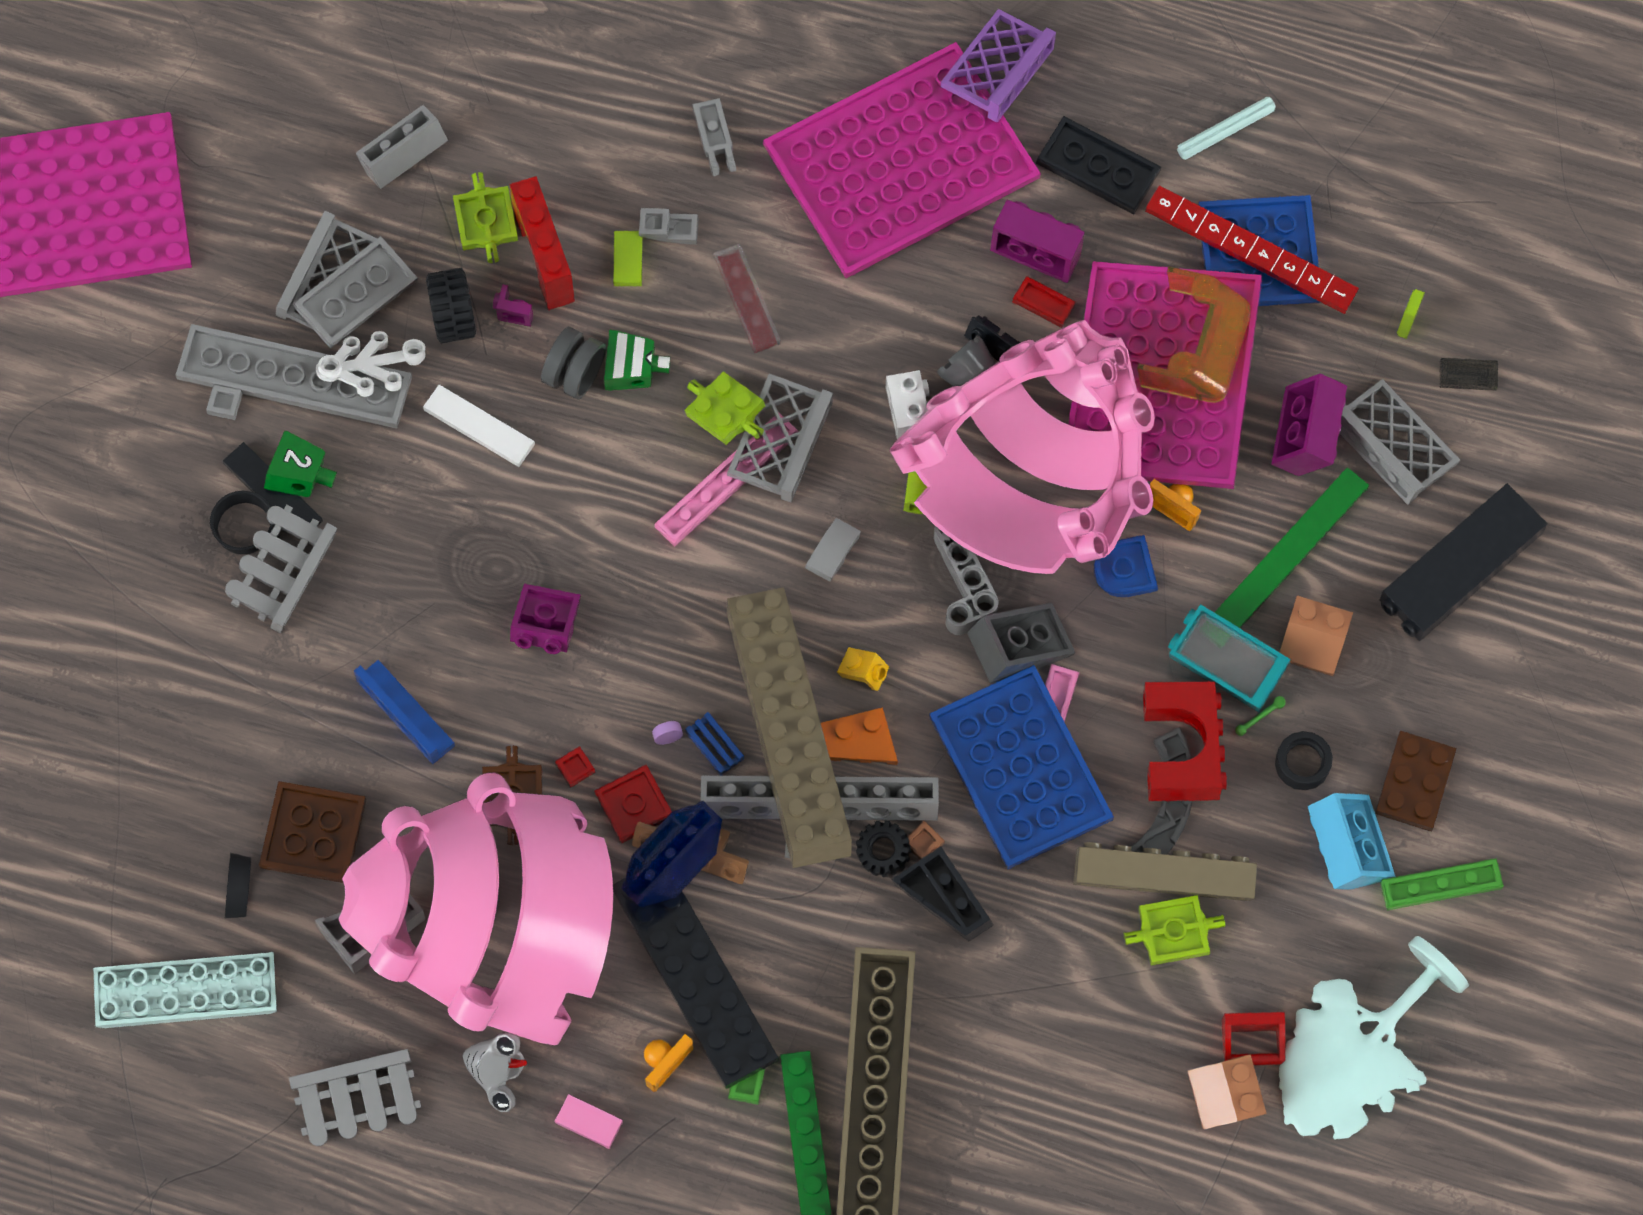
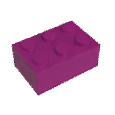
(1037, 240)
(1309, 425)

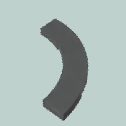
(1172, 814)

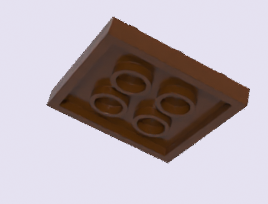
(312, 831)

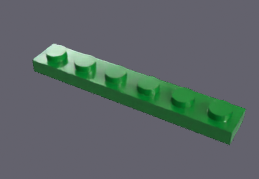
(805, 1133)

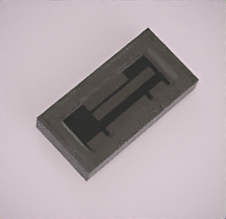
(1468, 374)

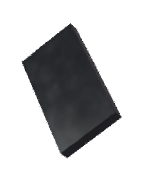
(1098, 165)

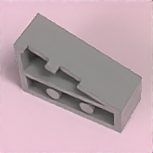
(348, 948)

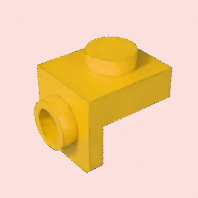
(863, 667)

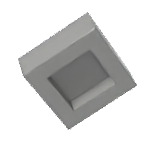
(224, 402)

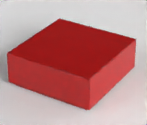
(575, 766)

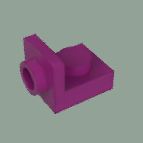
(512, 311)

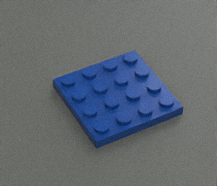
(1278, 220)

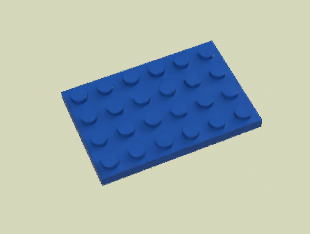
(1021, 767)

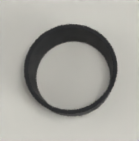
(228, 501)
(238, 886)

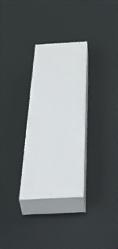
(479, 425)

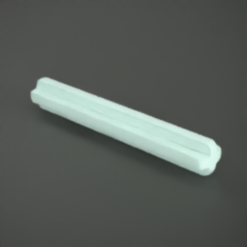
(1226, 128)

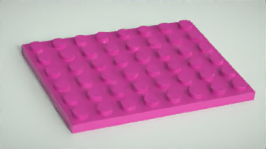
(898, 162)
(90, 205)
(1190, 437)

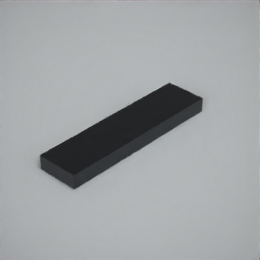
(252, 473)

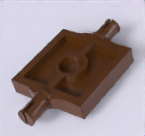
(520, 779)

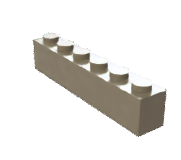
(1165, 873)

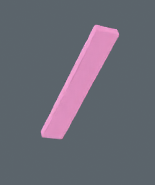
(716, 489)

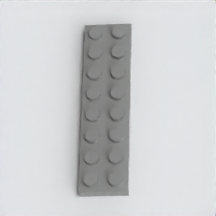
(284, 376)

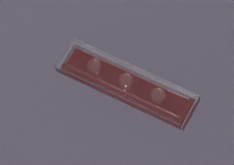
(747, 298)

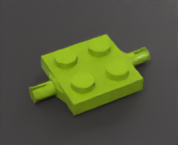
(485, 217)
(725, 408)
(1174, 930)

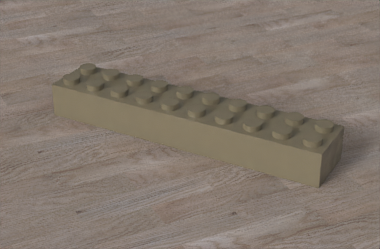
(789, 728)
(876, 1082)

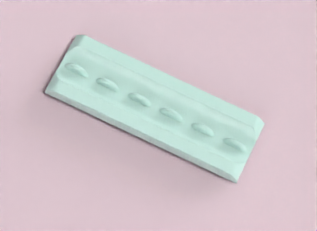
(184, 990)

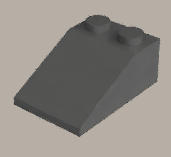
(1019, 640)

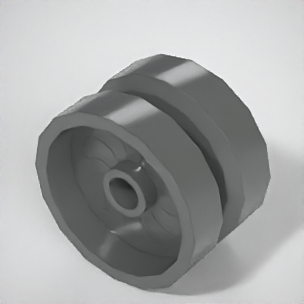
(573, 362)

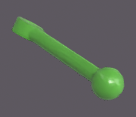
(1279, 703)

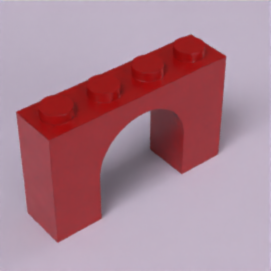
(536, 224)
(1197, 706)

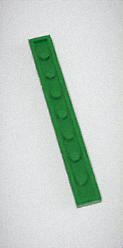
(1292, 548)

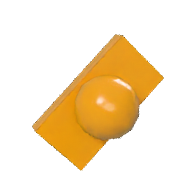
(1175, 503)
(665, 1059)

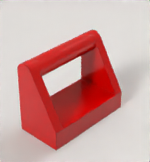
(1255, 1022)

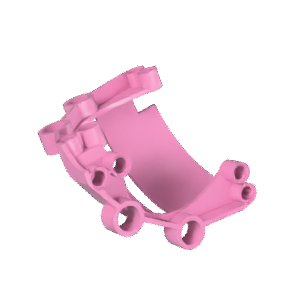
(998, 519)
(560, 922)

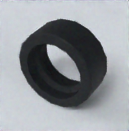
(1309, 739)

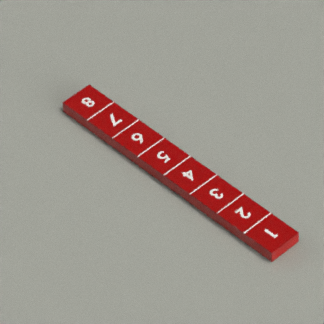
(1252, 249)

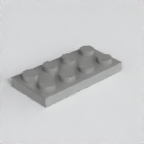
(355, 292)

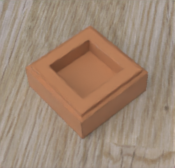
(924, 840)

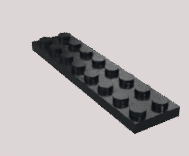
(701, 986)

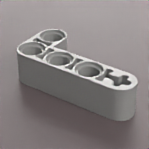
(971, 595)

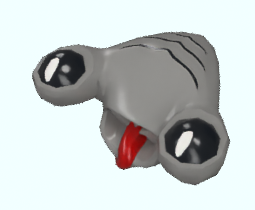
(493, 1064)

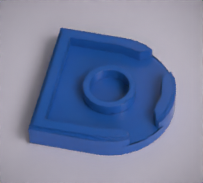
(1126, 569)

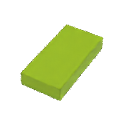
(627, 258)
(1410, 313)

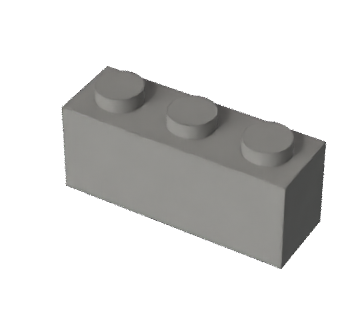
(401, 146)

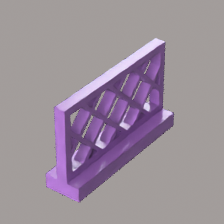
(1015, 79)

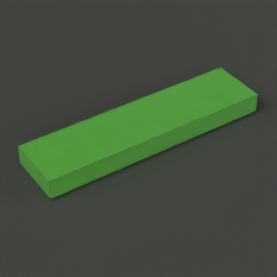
(1441, 884)

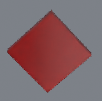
(631, 801)

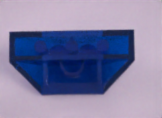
(673, 855)

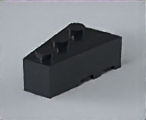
(945, 894)

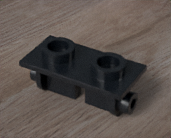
(989, 333)

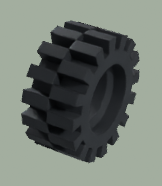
(876, 832)

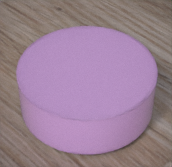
(667, 732)

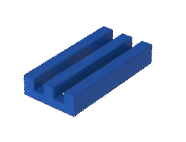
(700, 725)

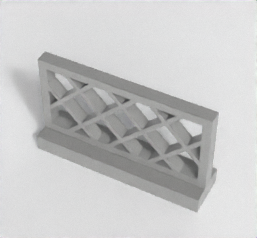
(312, 259)
(804, 445)
(1375, 451)

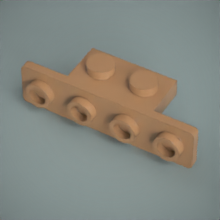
(722, 864)

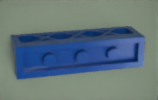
(404, 711)

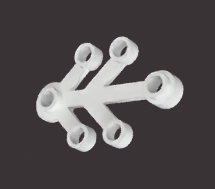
(336, 368)

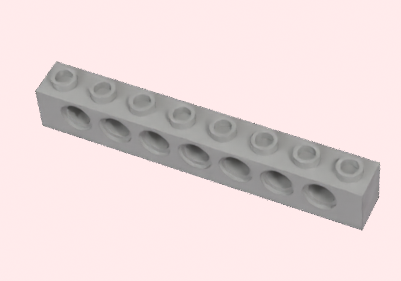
(861, 797)

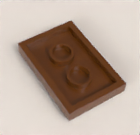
(1415, 781)

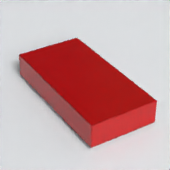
(1044, 301)

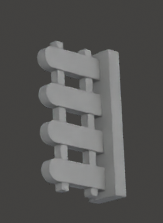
(274, 578)
(341, 1099)

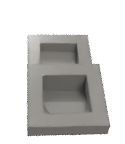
(667, 227)
(832, 549)

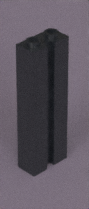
(1462, 562)

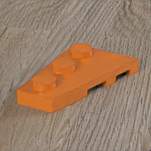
(860, 738)

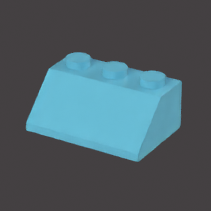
(1350, 840)

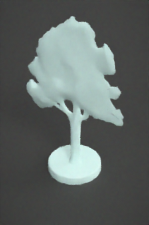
(1337, 1068)

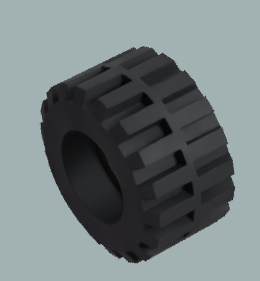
(451, 305)

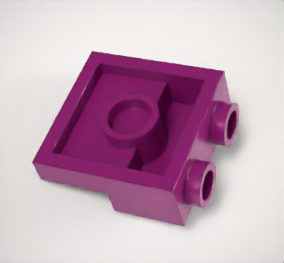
(544, 619)

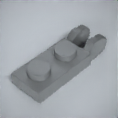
(714, 133)

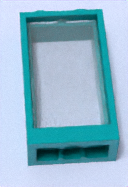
(1228, 657)

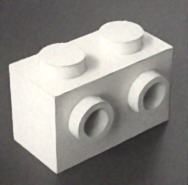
(906, 399)

